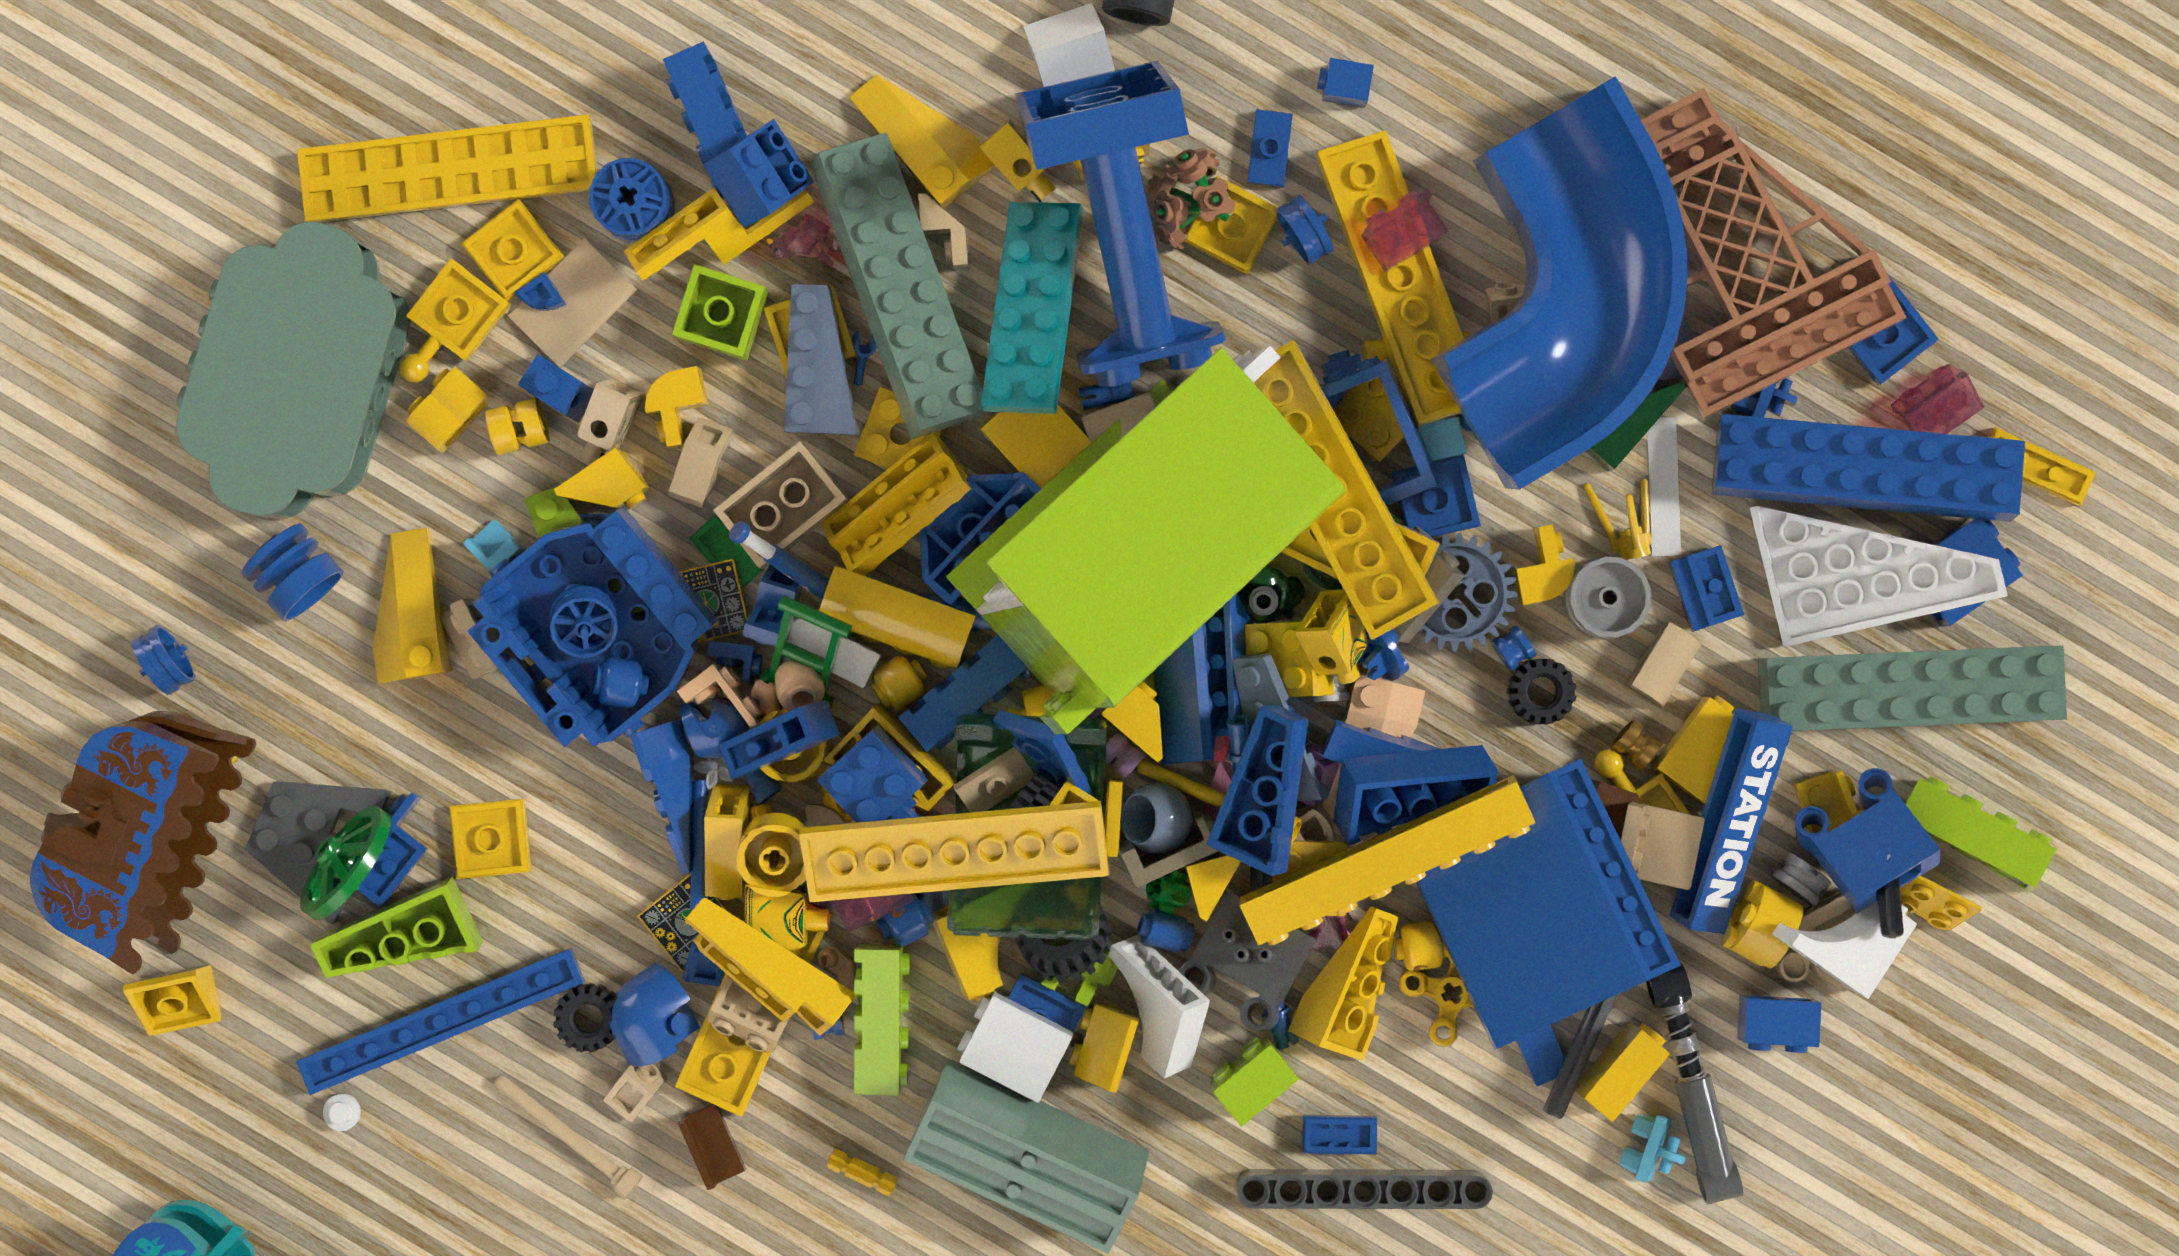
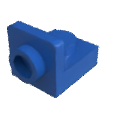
(731, 653)

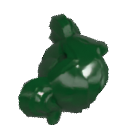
(1288, 589)

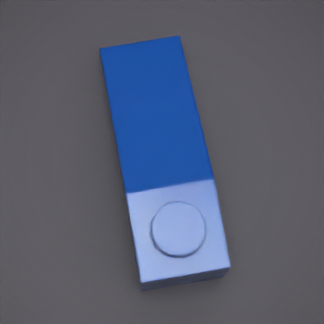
(779, 739)

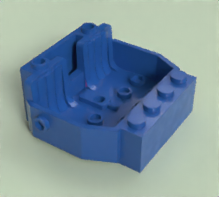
(590, 554)

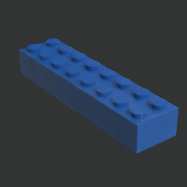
(1868, 467)

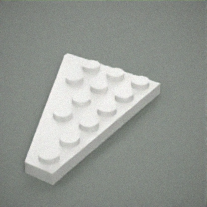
(1850, 579)

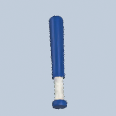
(790, 566)

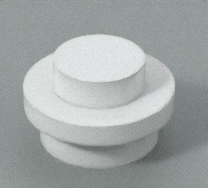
(341, 1112)

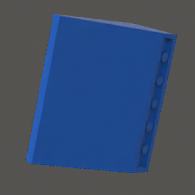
(1548, 914)

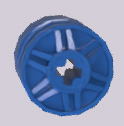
(652, 199)
(287, 565)

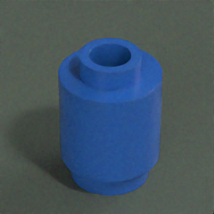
(1165, 930)

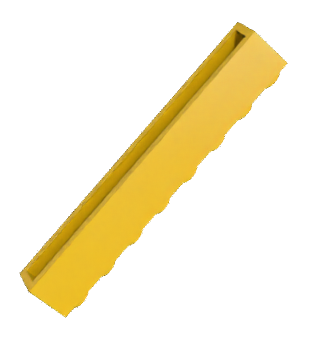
(1386, 861)

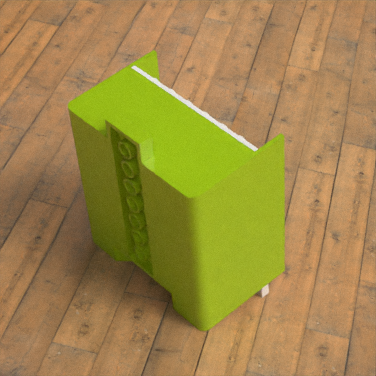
(1147, 536)

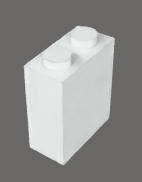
(1014, 1046)

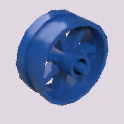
(1304, 230)
(583, 621)
(163, 659)

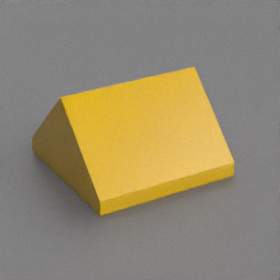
(1209, 880)
(175, 1000)

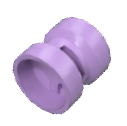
(1123, 755)

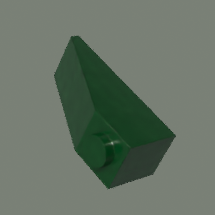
(1617, 445)

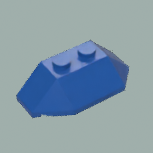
(969, 524)
(1222, 643)

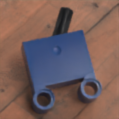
(1872, 851)

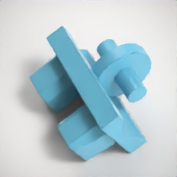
(1644, 1163)

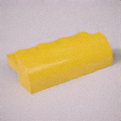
(897, 505)
(897, 618)

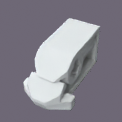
(854, 659)

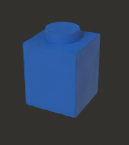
(1345, 82)

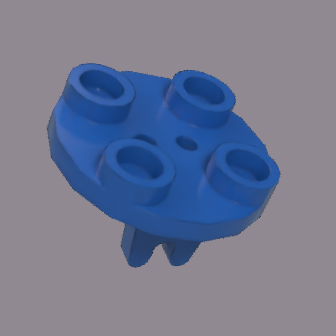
(1384, 657)

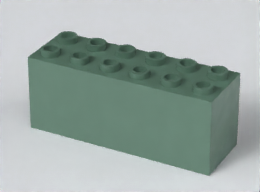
(1028, 1156)

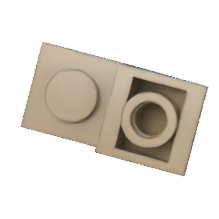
(937, 221)
(699, 462)

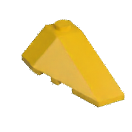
(930, 145)

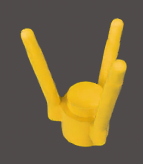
(1634, 540)

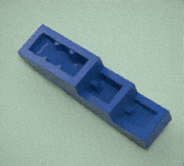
(1351, 741)

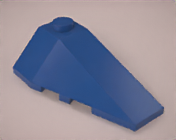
(669, 762)

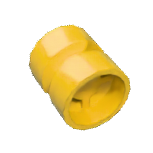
(505, 431)

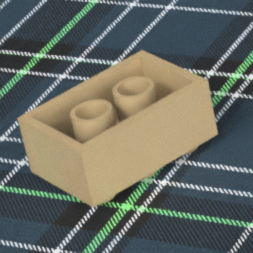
(784, 501)

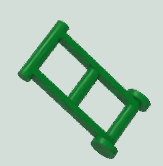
(784, 648)

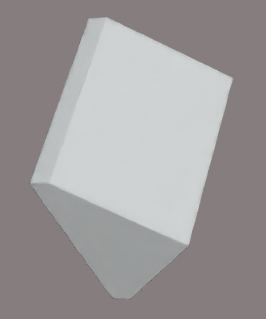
(1069, 46)

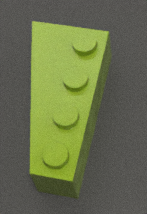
(1980, 834)
(408, 930)
(879, 1019)

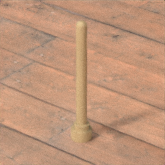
(621, 1178)

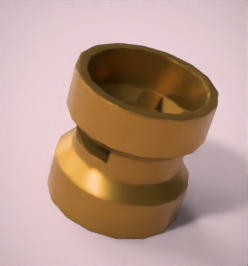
(1640, 747)

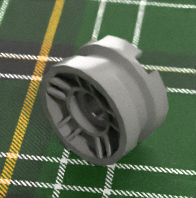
(1801, 879)

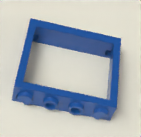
(1370, 369)

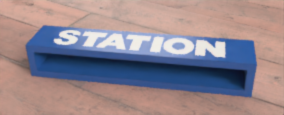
(1732, 819)

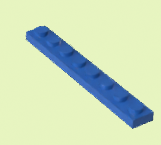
(440, 1021)

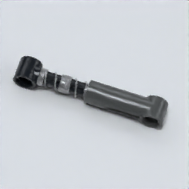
(1715, 1169)

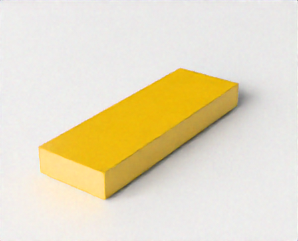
(2052, 472)

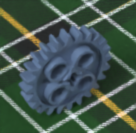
(1482, 570)

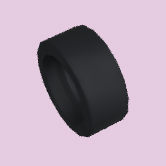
(1140, 11)

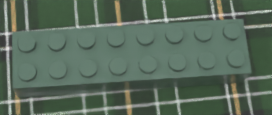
(898, 285)
(1915, 688)

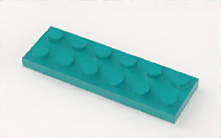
(1032, 307)

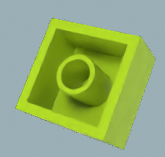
(720, 312)
(1252, 1079)

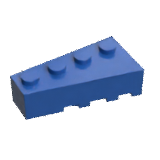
(706, 101)
(964, 692)
(1403, 786)
(1263, 793)

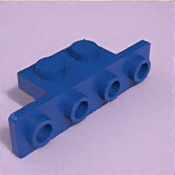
(398, 857)

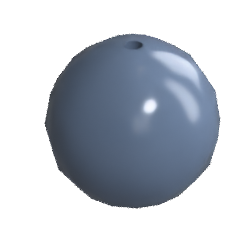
(1157, 818)

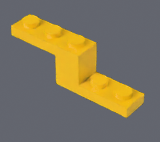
(708, 220)

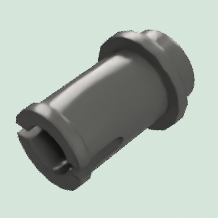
(1269, 607)

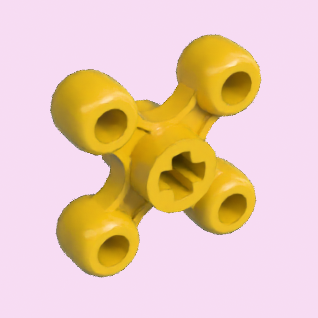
(1447, 1008)

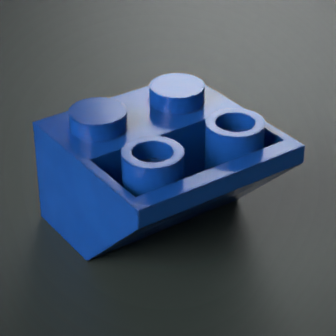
(759, 173)

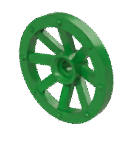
(337, 855)

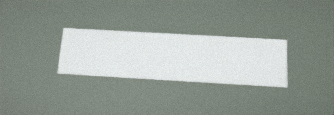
(1664, 488)

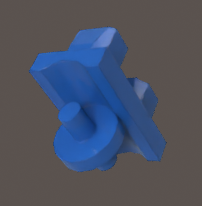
(1757, 404)

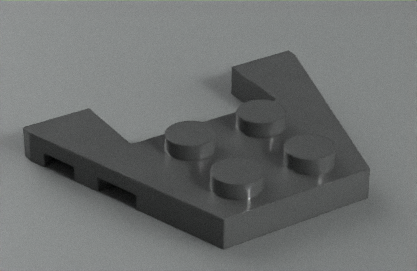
(298, 821)

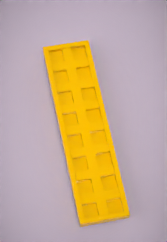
(447, 169)

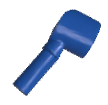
(863, 353)

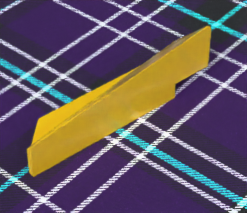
(767, 969)

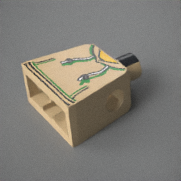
(616, 407)

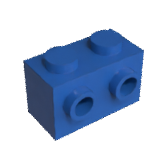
(1779, 1021)

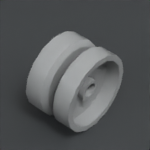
(1624, 583)

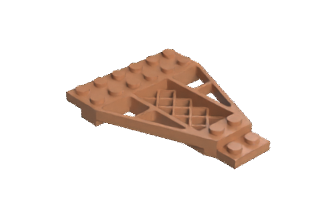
(1790, 329)

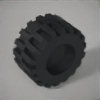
(1067, 959)

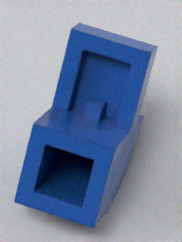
(766, 618)

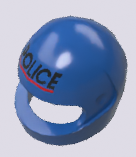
(708, 733)

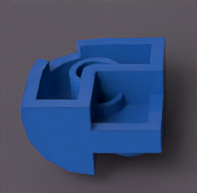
(651, 1016)

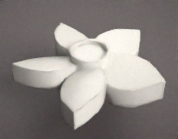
(715, 768)

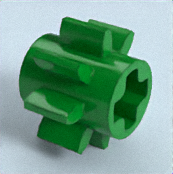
(1169, 892)

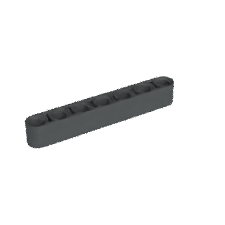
(1378, 1199)

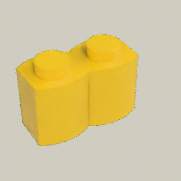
(447, 409)

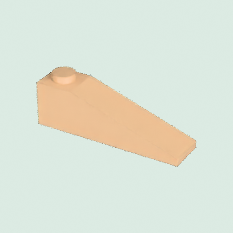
(1383, 707)

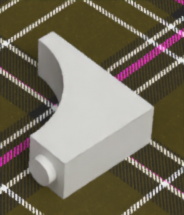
(1850, 951)
(1168, 1006)

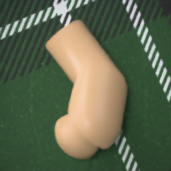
(767, 695)
(839, 964)

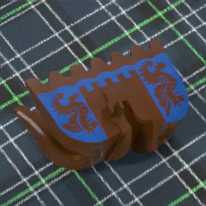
(125, 864)

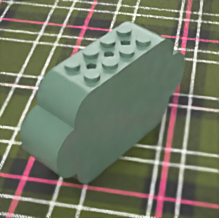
(292, 371)

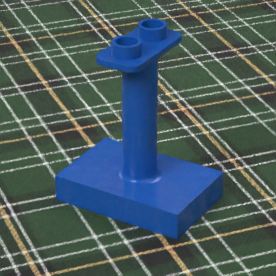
(1101, 125)

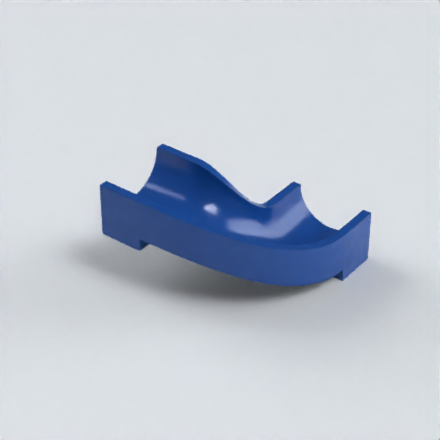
(1597, 292)

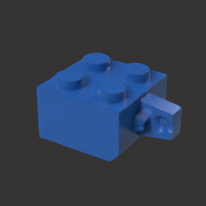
(874, 780)

